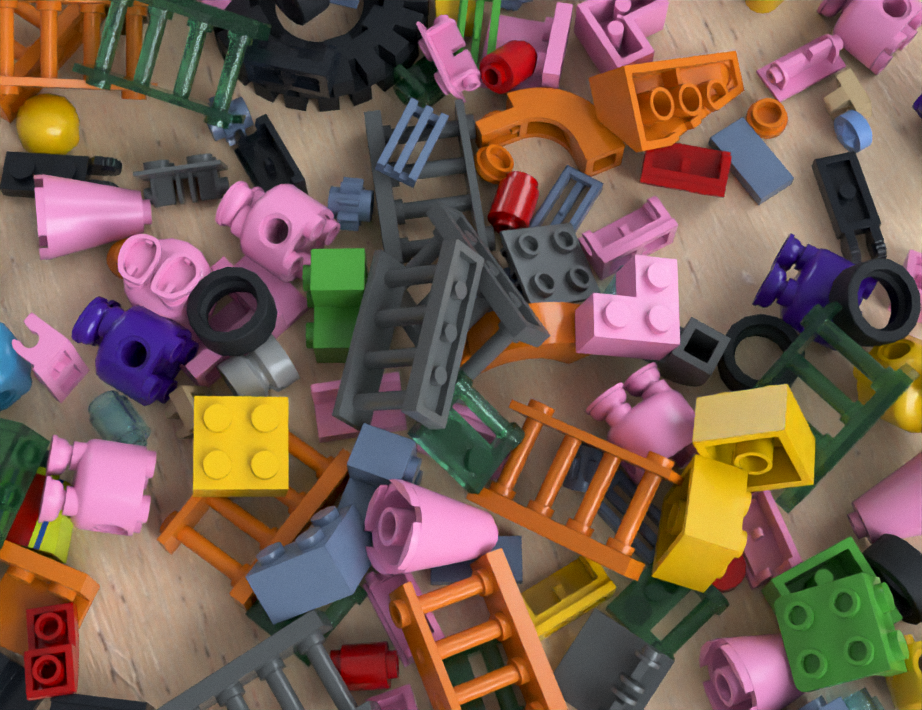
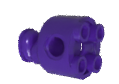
(810, 286)
(136, 348)

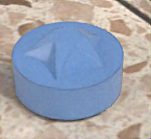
(853, 131)

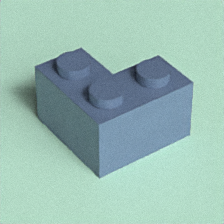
(375, 461)
(314, 569)

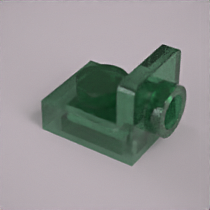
(417, 83)

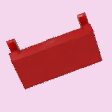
(687, 169)

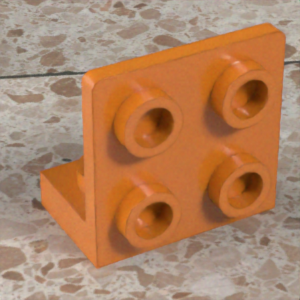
(35, 583)

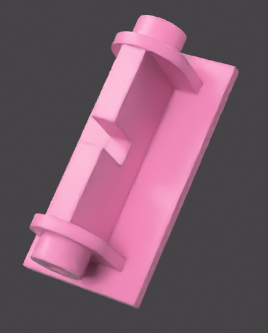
(438, 45)
(803, 67)

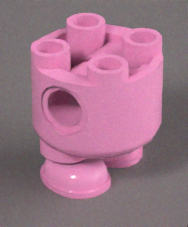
(874, 27)
(277, 226)
(162, 275)
(656, 424)
(104, 487)

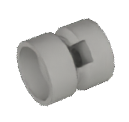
(259, 370)

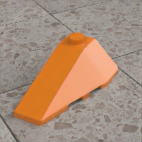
(663, 99)

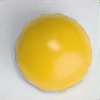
(48, 124)

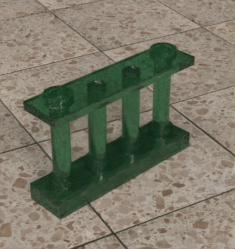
(200, 20)
(855, 416)

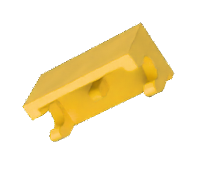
(567, 595)

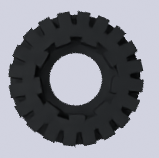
(369, 51)

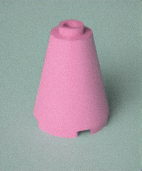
(85, 214)
(891, 505)
(424, 529)
(748, 673)

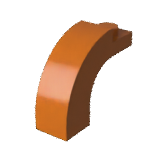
(557, 117)
(556, 318)

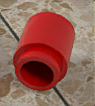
(508, 66)
(514, 202)
(366, 665)

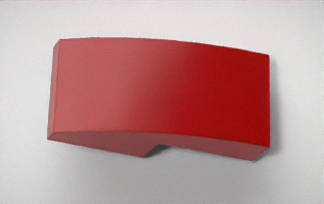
(52, 651)

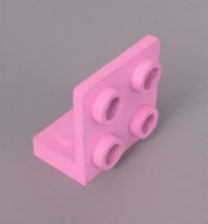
(547, 39)

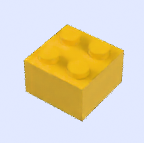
(758, 433)
(240, 446)
(702, 524)

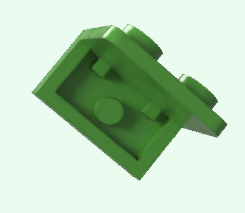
(841, 632)

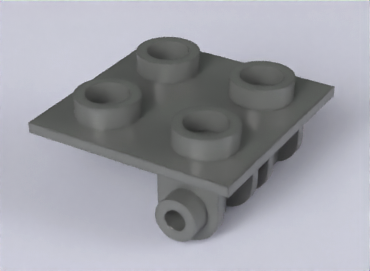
(162, 174)
(548, 264)
(610, 667)

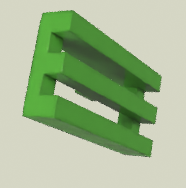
(461, 23)

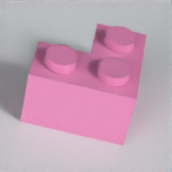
(617, 30)
(638, 319)

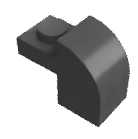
(695, 356)

